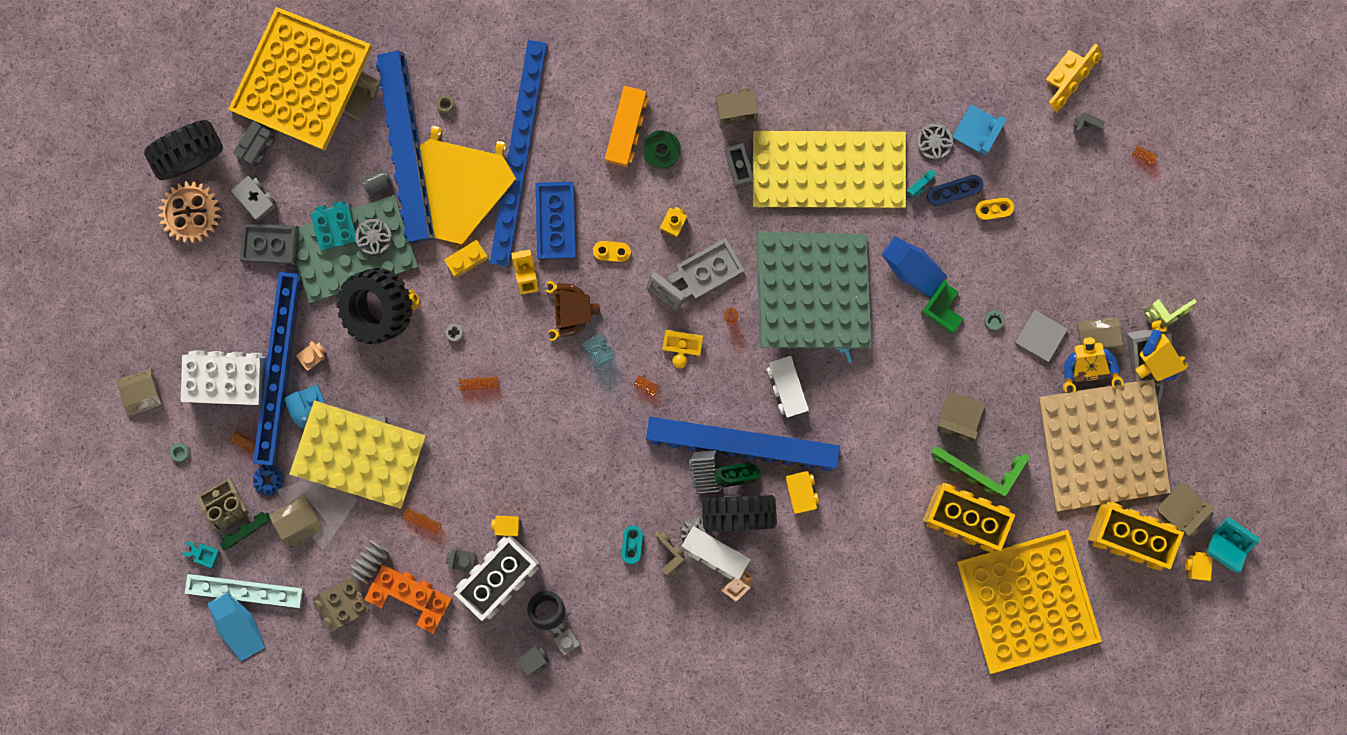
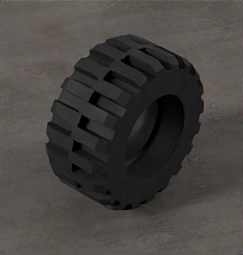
(183, 150)
(355, 312)
(739, 513)

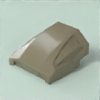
(1103, 331)
(139, 392)
(218, 505)
(296, 522)

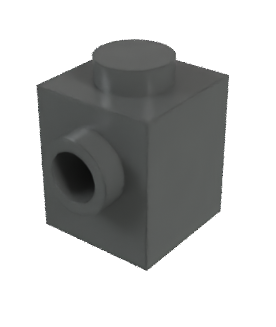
(533, 660)

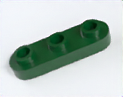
(737, 475)
(245, 530)

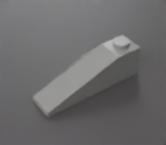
(1136, 343)

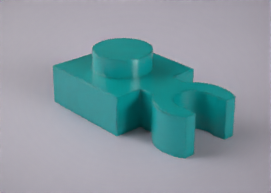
(918, 187)
(203, 555)

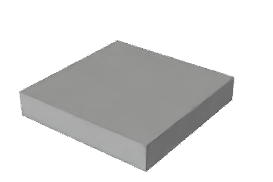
(665, 290)
(1041, 336)

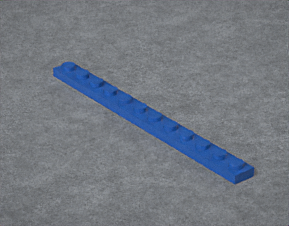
(518, 151)

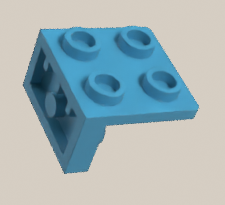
(978, 129)

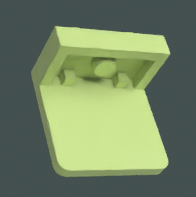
(1158, 312)

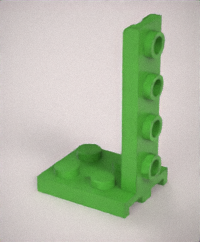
(974, 476)

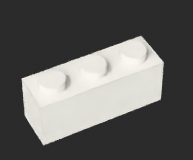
(787, 387)

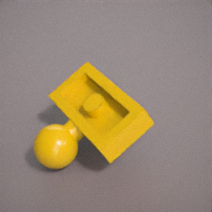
(683, 344)

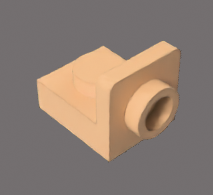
(311, 355)
(737, 588)

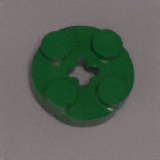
(664, 139)

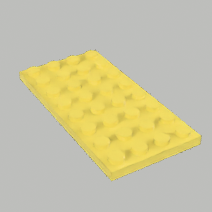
(829, 169)

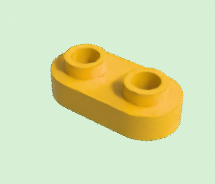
(994, 210)
(611, 251)

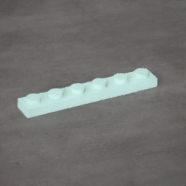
(244, 590)

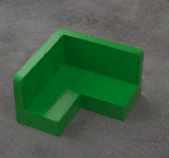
(938, 310)

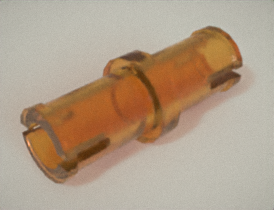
(478, 383)
(421, 520)

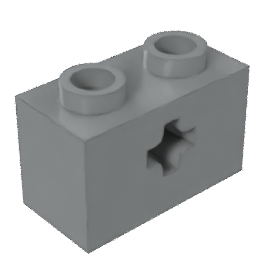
(244, 193)

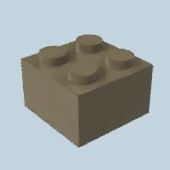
(736, 107)

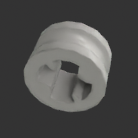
(450, 328)

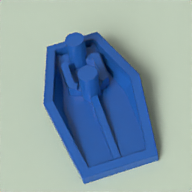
(913, 266)

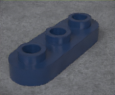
(961, 184)

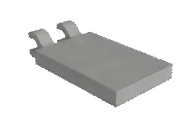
(707, 269)

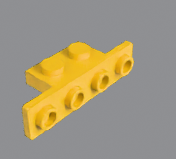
(1070, 73)

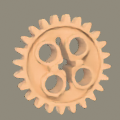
(190, 229)

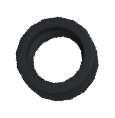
(541, 597)

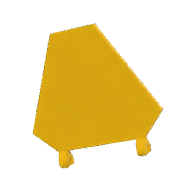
(462, 185)

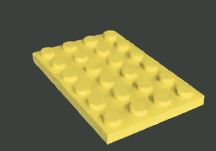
(357, 454)

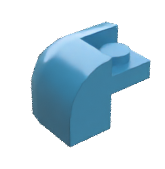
(300, 404)

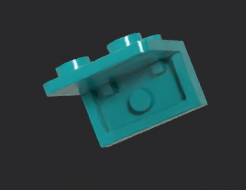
(333, 225)
(1231, 544)

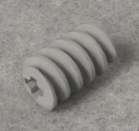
(369, 561)

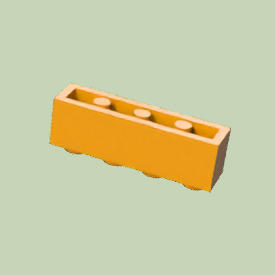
(626, 126)

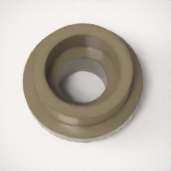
(446, 98)

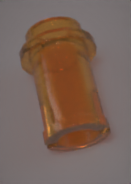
(1146, 155)
(733, 311)
(646, 385)
(242, 441)

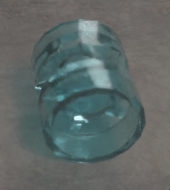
(598, 350)

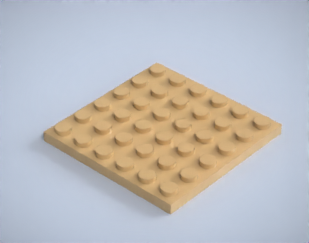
(1104, 445)

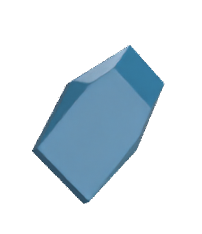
(236, 626)

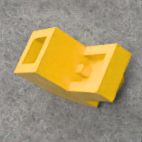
(525, 272)

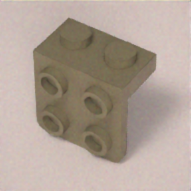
(362, 96)
(960, 416)
(1185, 510)
(673, 566)
(340, 604)

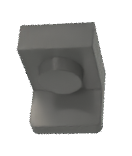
(1092, 123)
(461, 560)

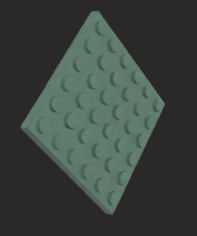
(813, 290)

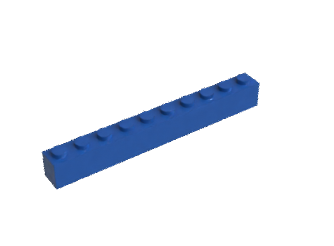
(405, 147)
(277, 369)
(742, 442)

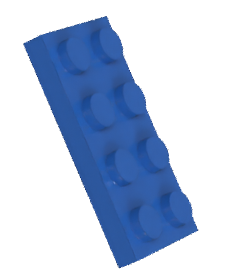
(555, 220)

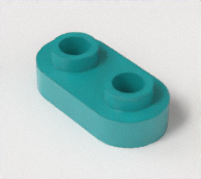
(632, 544)

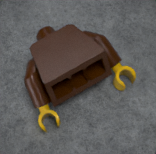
(571, 309)

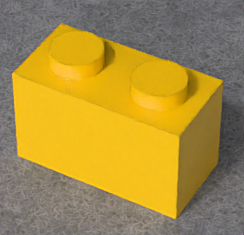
(466, 259)
(801, 492)

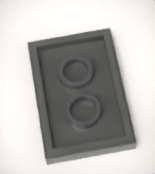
(269, 243)

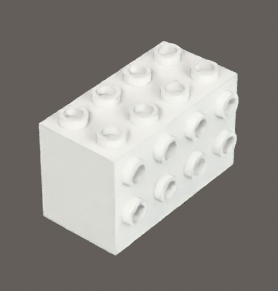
(222, 377)
(496, 578)

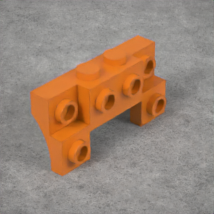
(412, 592)

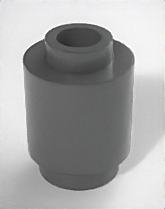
(376, 182)

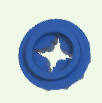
(277, 479)

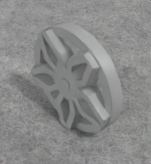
(935, 141)
(373, 236)

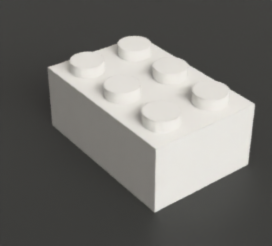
(715, 554)

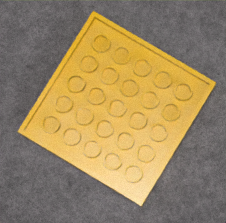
(300, 78)
(1029, 601)

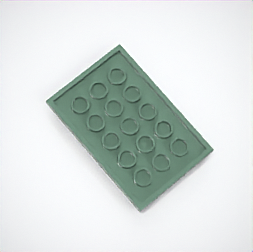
(327, 269)

